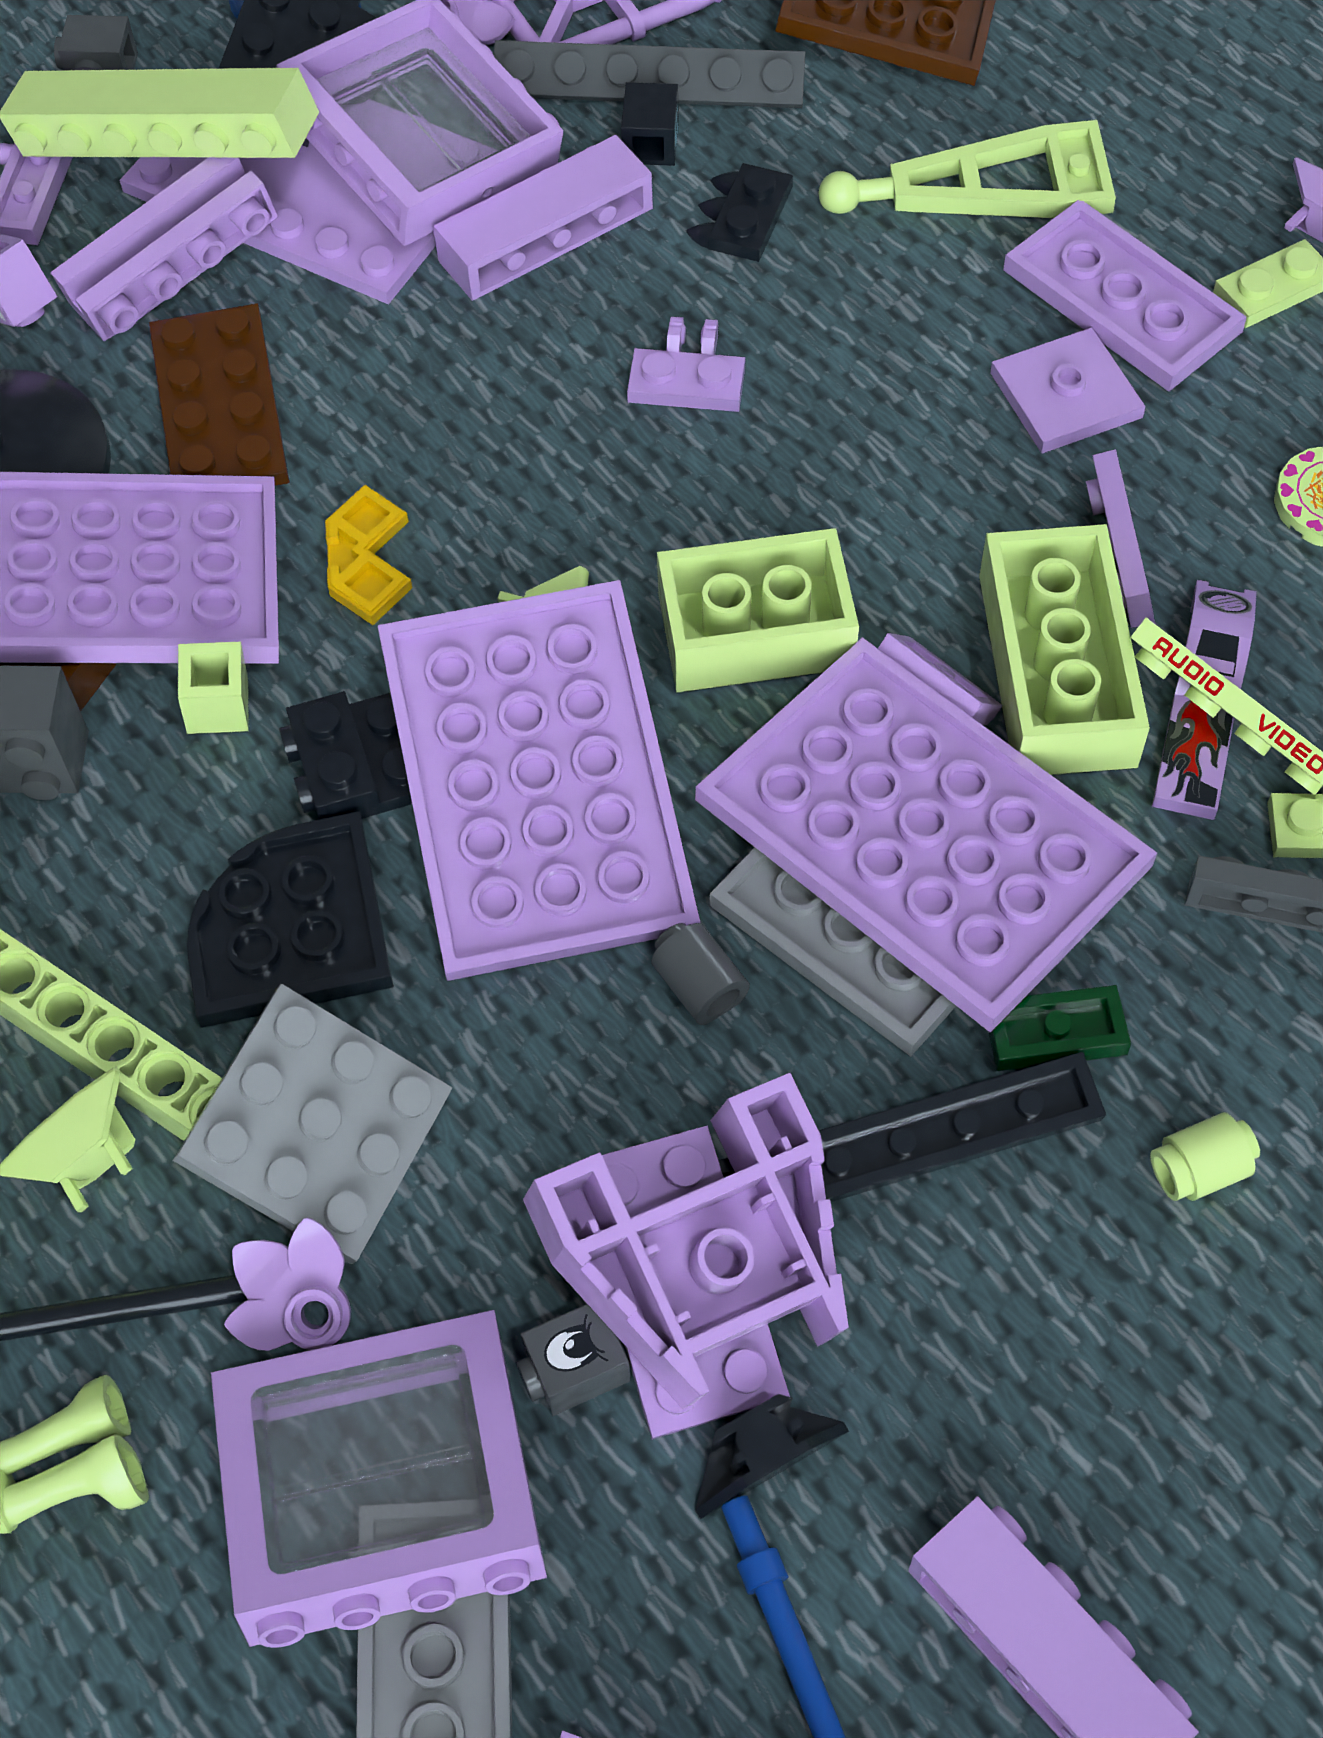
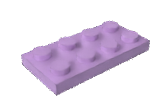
(1125, 293)
(737, 1372)

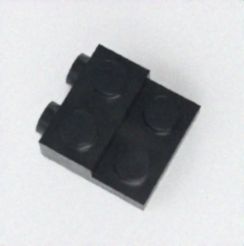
(347, 755)

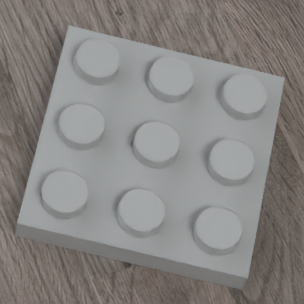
(314, 1122)

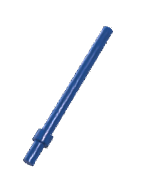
(764, 1576)

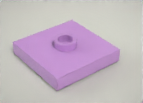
(1067, 390)

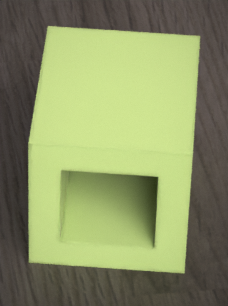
(213, 687)

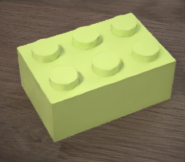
(756, 609)

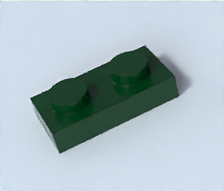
(1061, 1025)

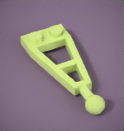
(1074, 162)

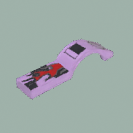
(1194, 741)

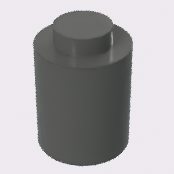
(698, 972)

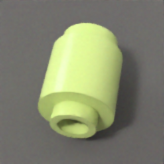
(1205, 1157)

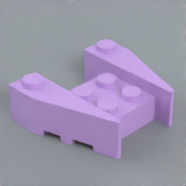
(712, 1257)

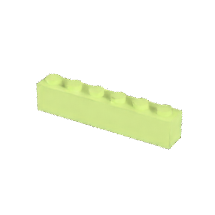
(160, 113)

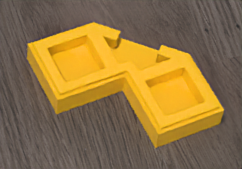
(354, 571)

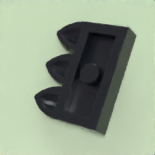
(747, 213)

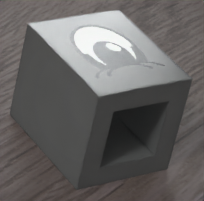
(572, 1360)

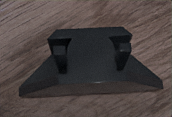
(761, 1447)

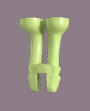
(103, 1469)

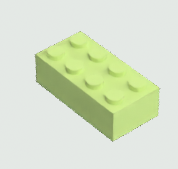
(1063, 649)

